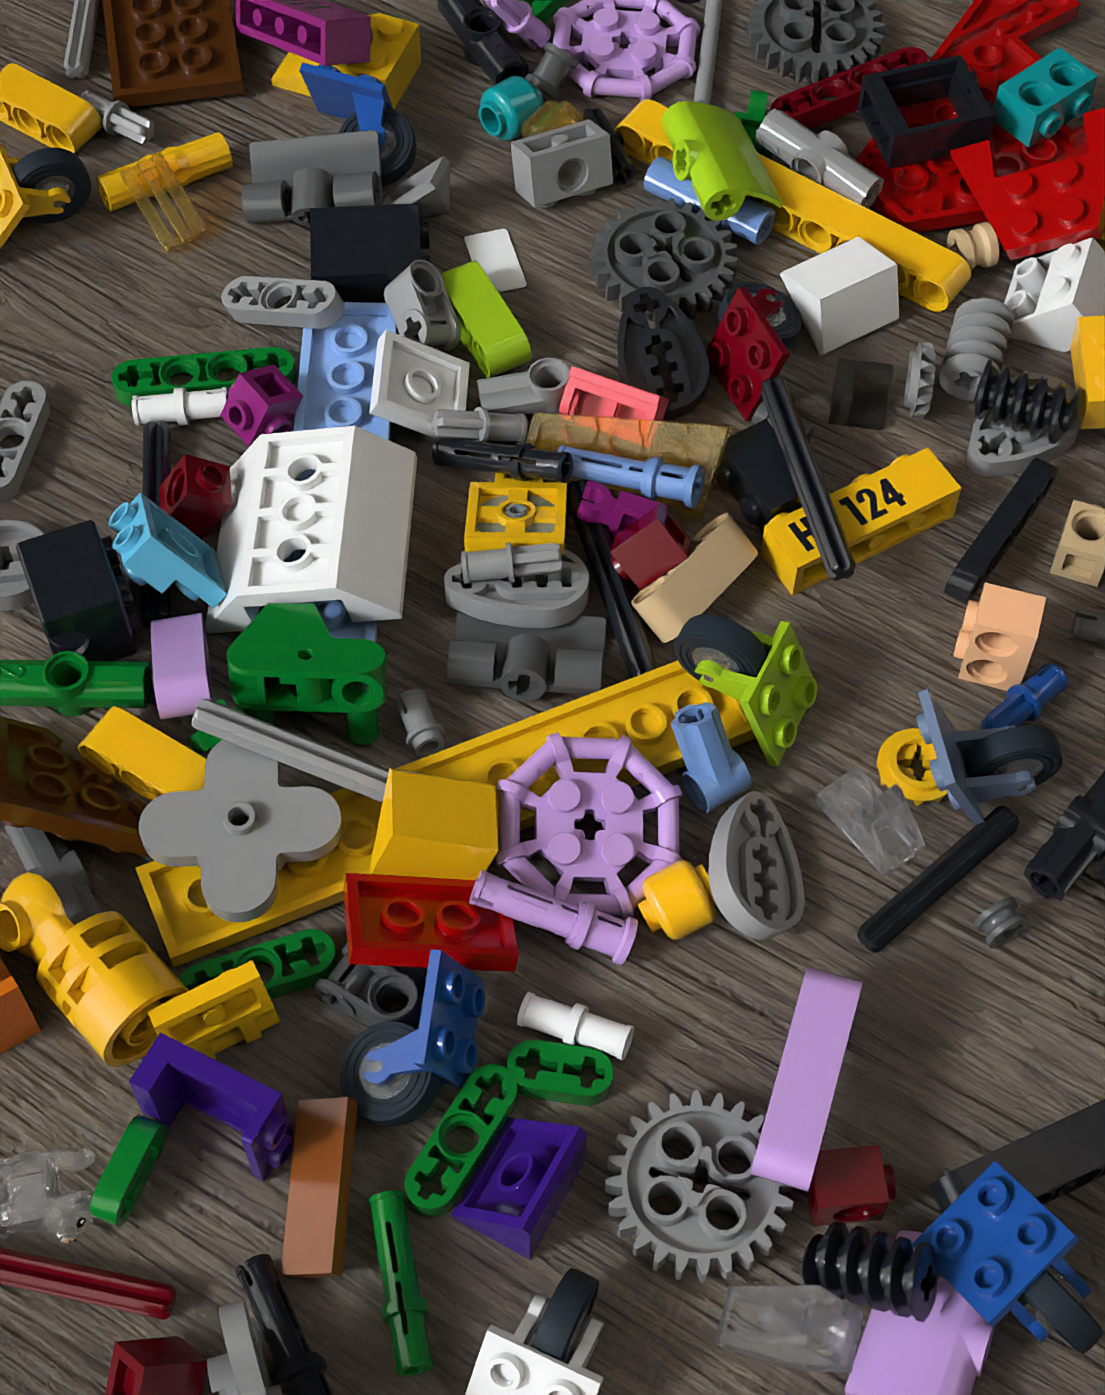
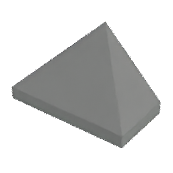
(427, 188)

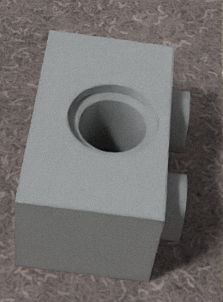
(540, 157)

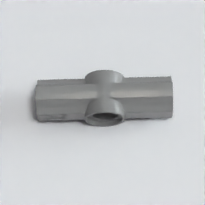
(818, 157)

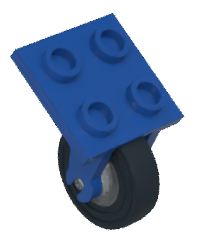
(366, 107)
(400, 1068)
(998, 1248)

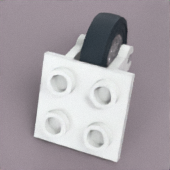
(546, 1368)

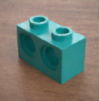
(1045, 97)

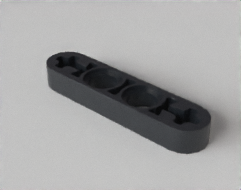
(1001, 531)

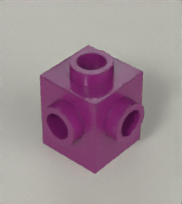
(261, 403)

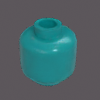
(507, 107)

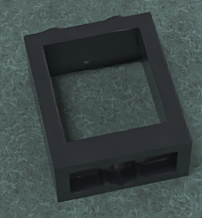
(947, 77)

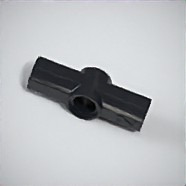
(483, 39)
(1073, 846)

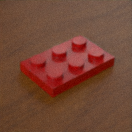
(406, 917)

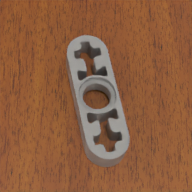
(311, 306)
(17, 459)

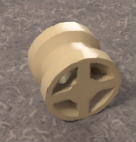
(976, 245)

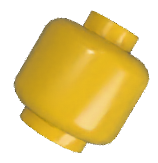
(678, 900)

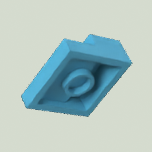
(164, 551)

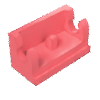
(602, 396)

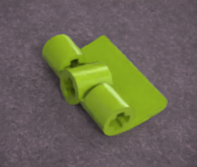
(716, 158)

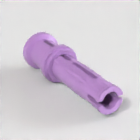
(577, 923)

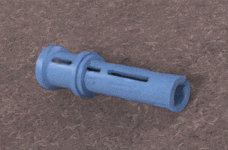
(651, 477)

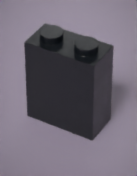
(365, 247)

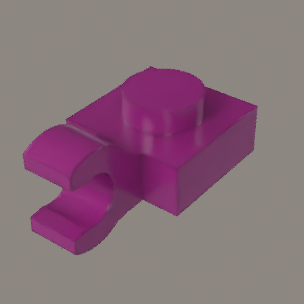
(610, 511)

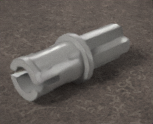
(119, 119)
(479, 425)
(511, 562)

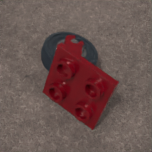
(752, 341)

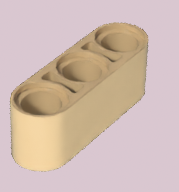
(687, 590)

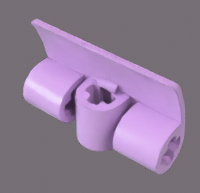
(926, 1356)

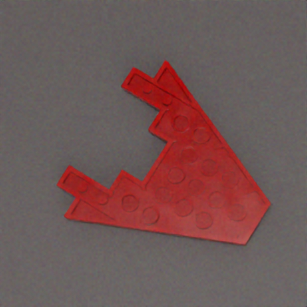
(994, 46)

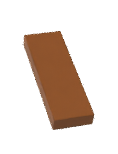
(319, 1188)

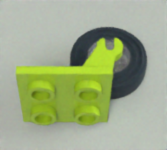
(757, 670)

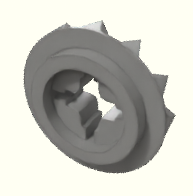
(920, 379)

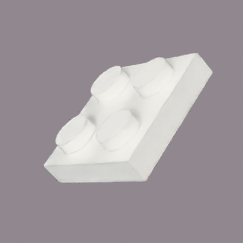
(416, 382)

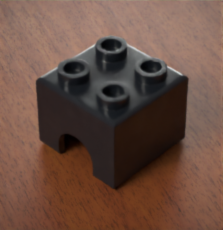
(81, 593)

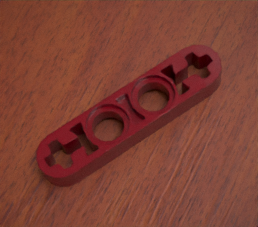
(807, 105)

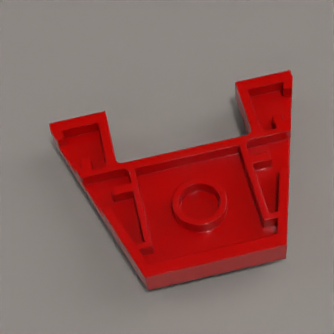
(1041, 204)

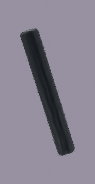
(937, 879)

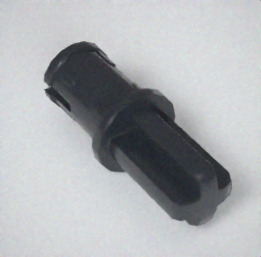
(618, 154)

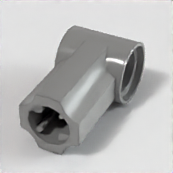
(528, 391)

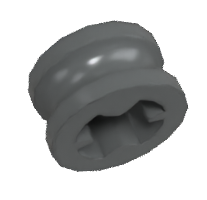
(1001, 922)

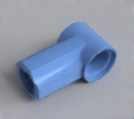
(713, 767)

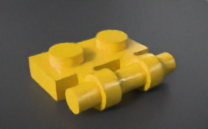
(218, 1012)

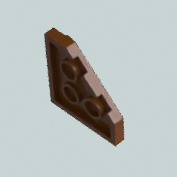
(62, 796)

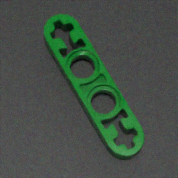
(201, 366)

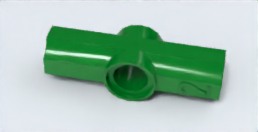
(97, 686)

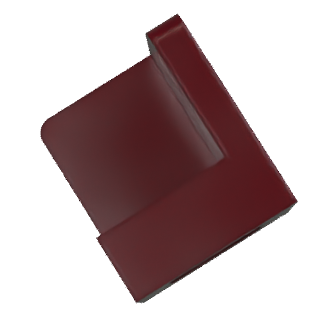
(156, 1368)

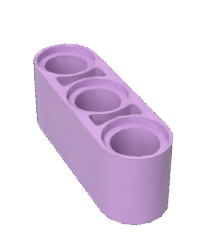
(180, 665)

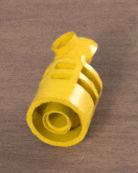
(91, 970)

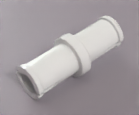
(179, 406)
(575, 1025)

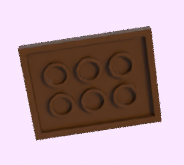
(171, 50)

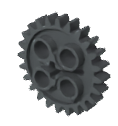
(783, 33)
(666, 251)

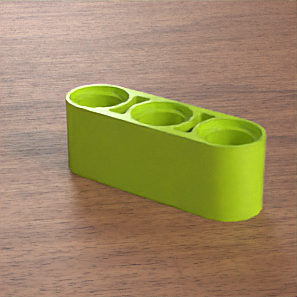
(486, 322)

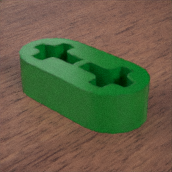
(561, 1059)
(128, 1170)

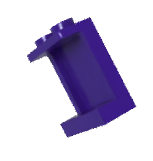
(180, 1076)

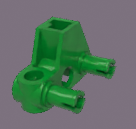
(292, 649)

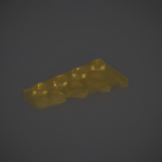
(637, 439)

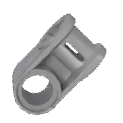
(421, 304)

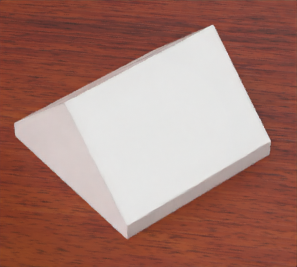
(844, 293)

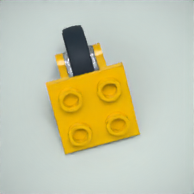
(40, 187)

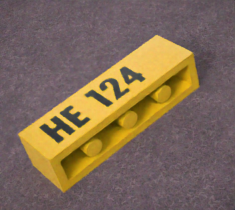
(873, 512)

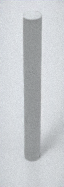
(708, 51)

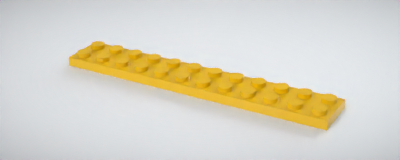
(635, 708)

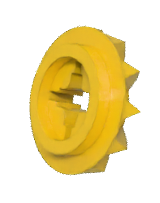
(898, 754)

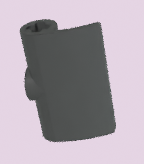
(312, 173)
(528, 659)

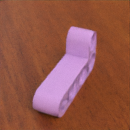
(806, 1079)

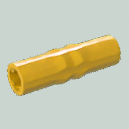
(187, 161)

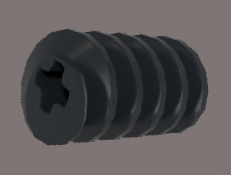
(1024, 402)
(873, 1270)

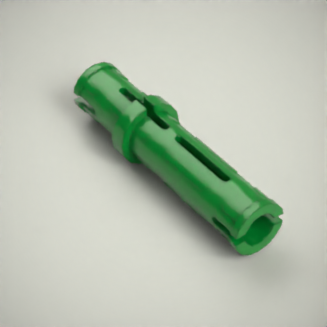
(410, 1348)

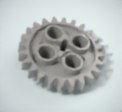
(687, 1234)

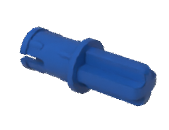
(1027, 699)

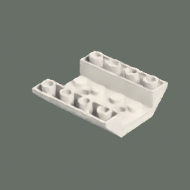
(345, 516)

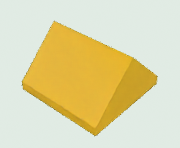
(435, 827)

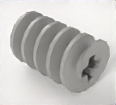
(976, 335)

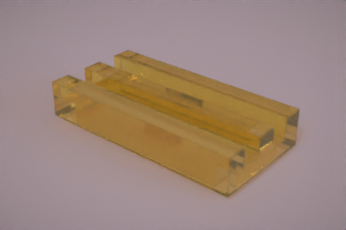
(145, 168)

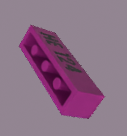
(308, 29)

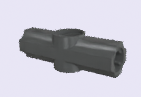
(50, 858)

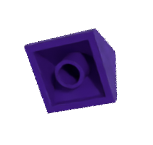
(522, 1182)

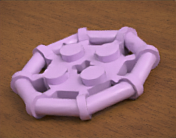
(624, 70)
(582, 794)

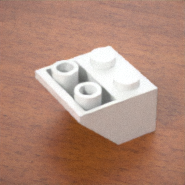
(1056, 290)

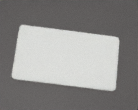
(497, 258)

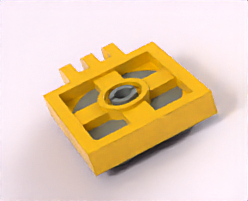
(515, 513)

